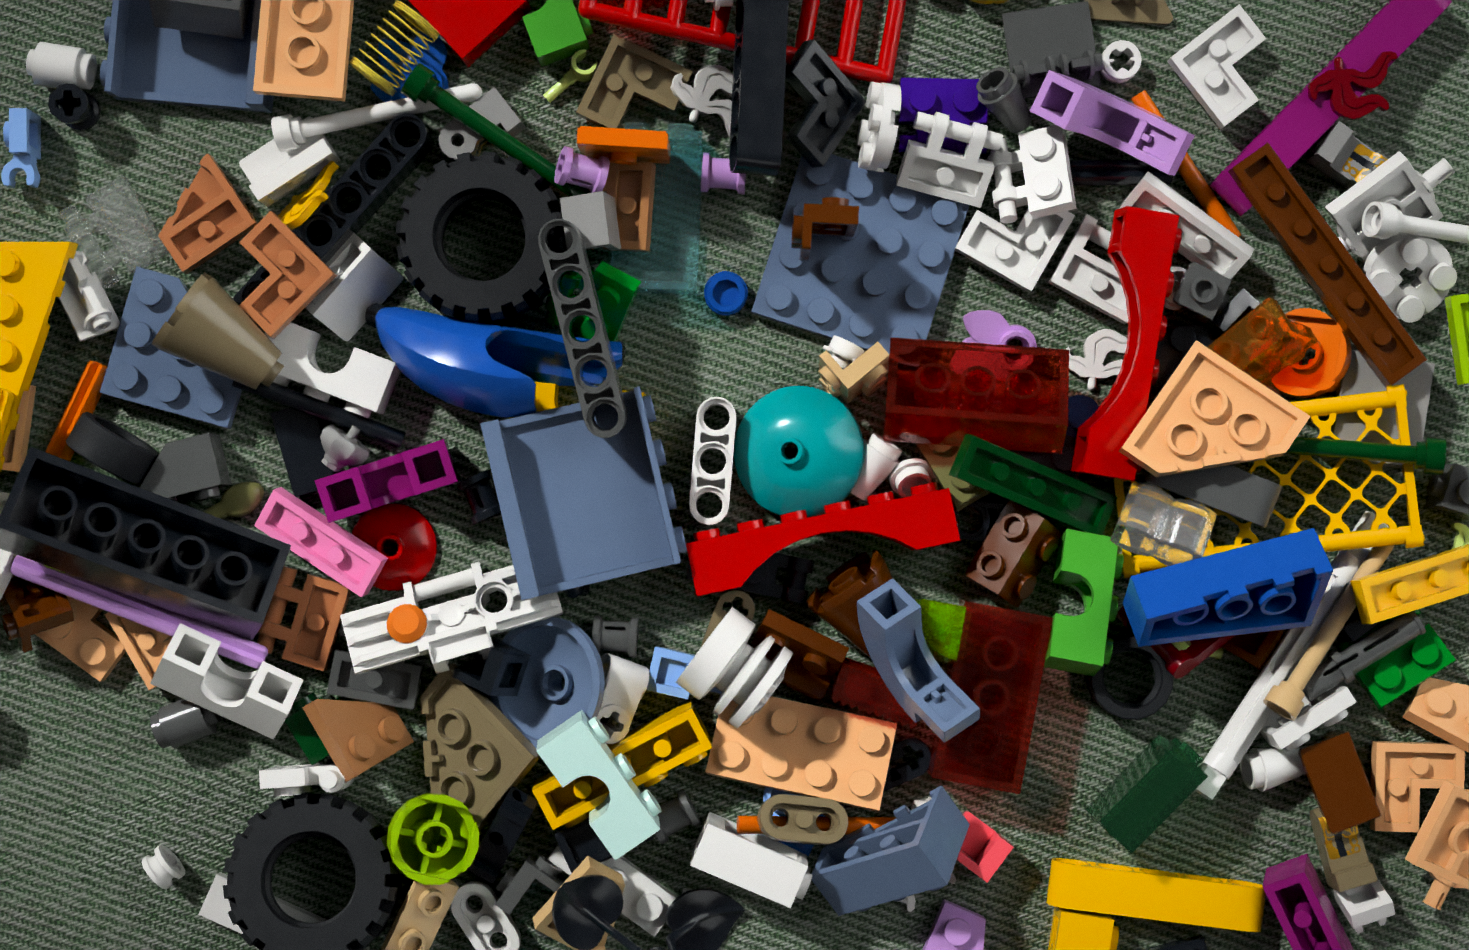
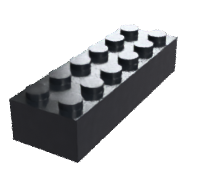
(141, 544)

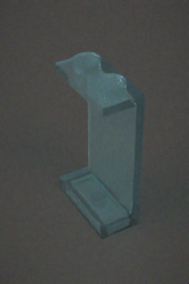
(675, 231)

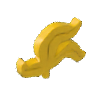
(307, 202)

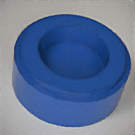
(725, 293)

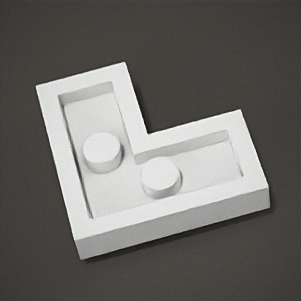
(1208, 68)
(1012, 254)

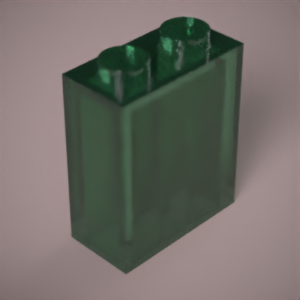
(1147, 791)

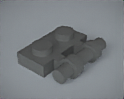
(388, 685)

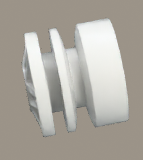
(735, 668)

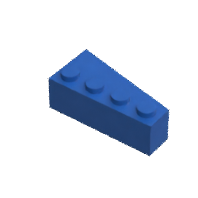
(1231, 592)

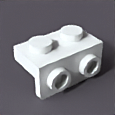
(1325, 710)

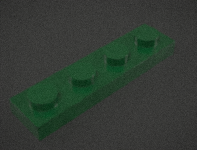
(1032, 485)

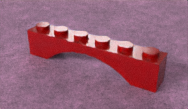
(1142, 255)
(911, 521)

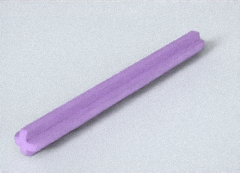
(136, 610)

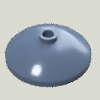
(556, 652)

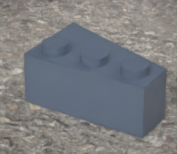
(895, 859)

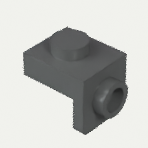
(1202, 293)
(516, 883)

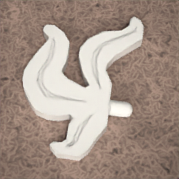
(705, 84)
(1095, 351)

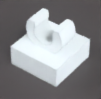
(1365, 905)

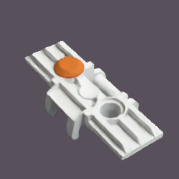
(447, 630)

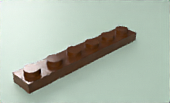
(1327, 265)

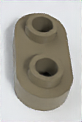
(801, 819)

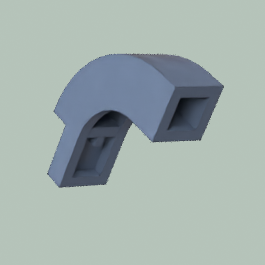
(897, 646)

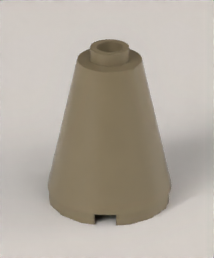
(219, 336)

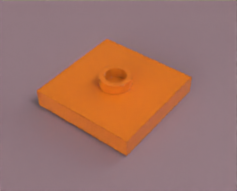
(624, 145)

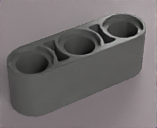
(1226, 490)

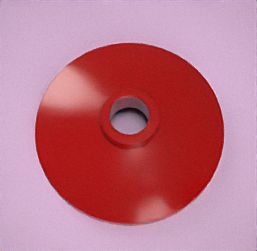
(414, 538)

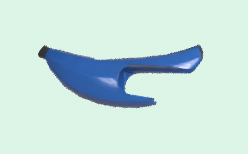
(479, 363)

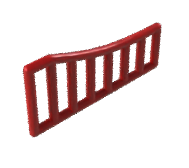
(718, 37)

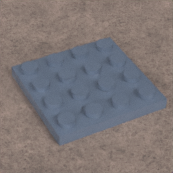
(866, 284)

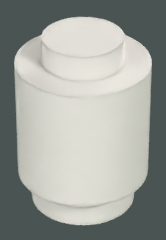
(61, 64)

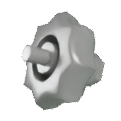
(342, 448)

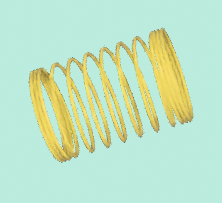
(416, 20)

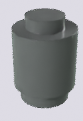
(182, 723)

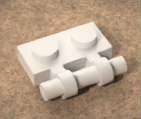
(947, 172)
(1046, 175)
(297, 779)

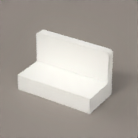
(279, 173)
(360, 282)

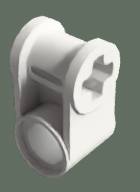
(622, 693)

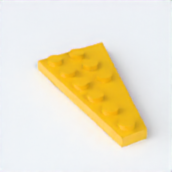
(28, 287)

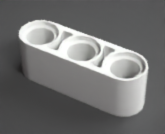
(712, 439)

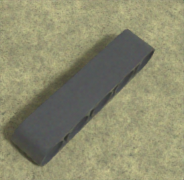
(567, 311)

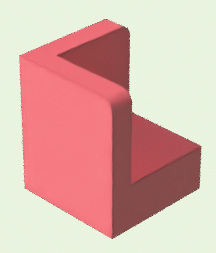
(983, 848)

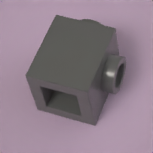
(1450, 491)

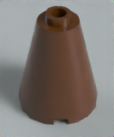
(848, 585)

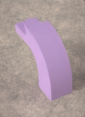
(1112, 121)

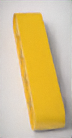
(1156, 894)

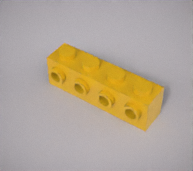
(651, 751)

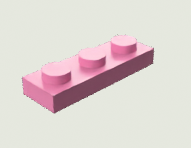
(320, 542)

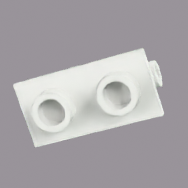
(86, 301)

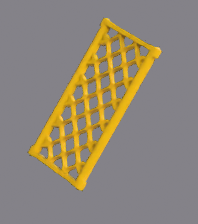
(1409, 535)

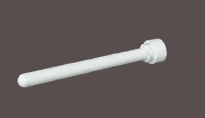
(291, 131)
(1385, 220)

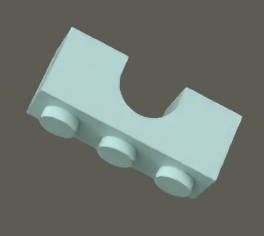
(580, 750)

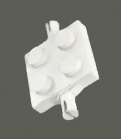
(1390, 183)

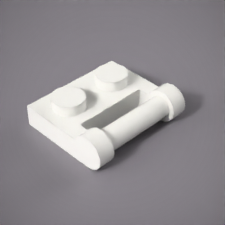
(1089, 276)

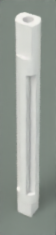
(1252, 711)

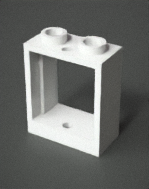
(751, 861)

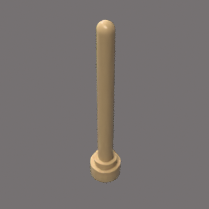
(1288, 695)

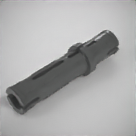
(1356, 657)

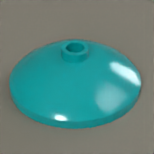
(827, 455)

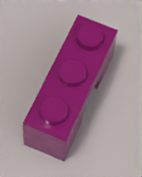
(387, 480)

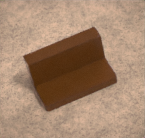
(1339, 781)

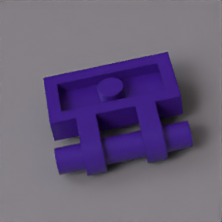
(942, 95)

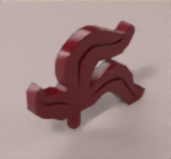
(1342, 98)

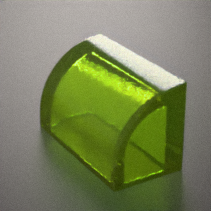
(942, 627)

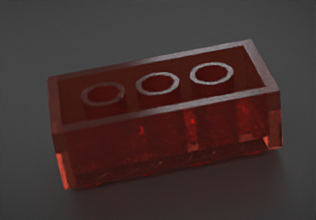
(977, 389)
(1002, 674)

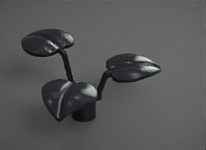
(593, 902)

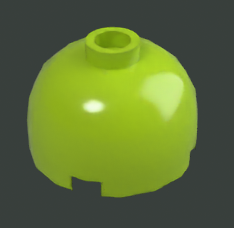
(432, 838)

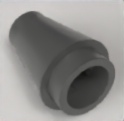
(1004, 99)

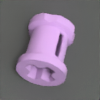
(581, 170)
(717, 174)

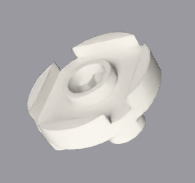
(879, 133)
(1432, 280)

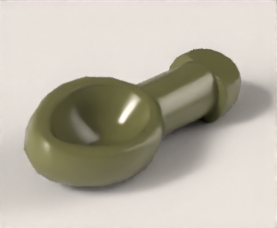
(238, 500)

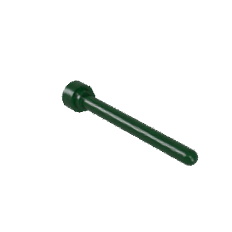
(424, 87)
(1426, 455)

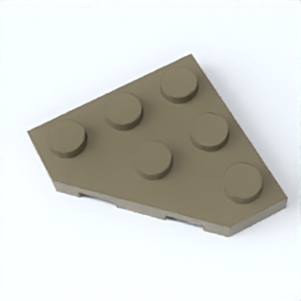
(471, 747)

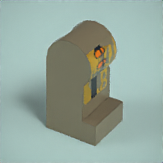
(1342, 855)

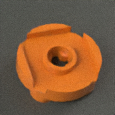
(1330, 360)

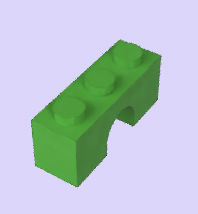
(557, 31)
(1090, 567)

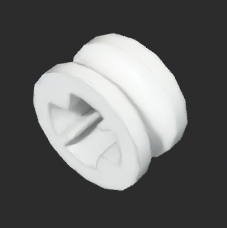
(1117, 49)
(163, 867)

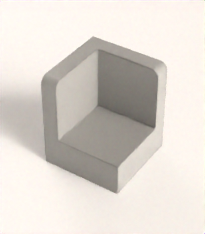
(594, 217)

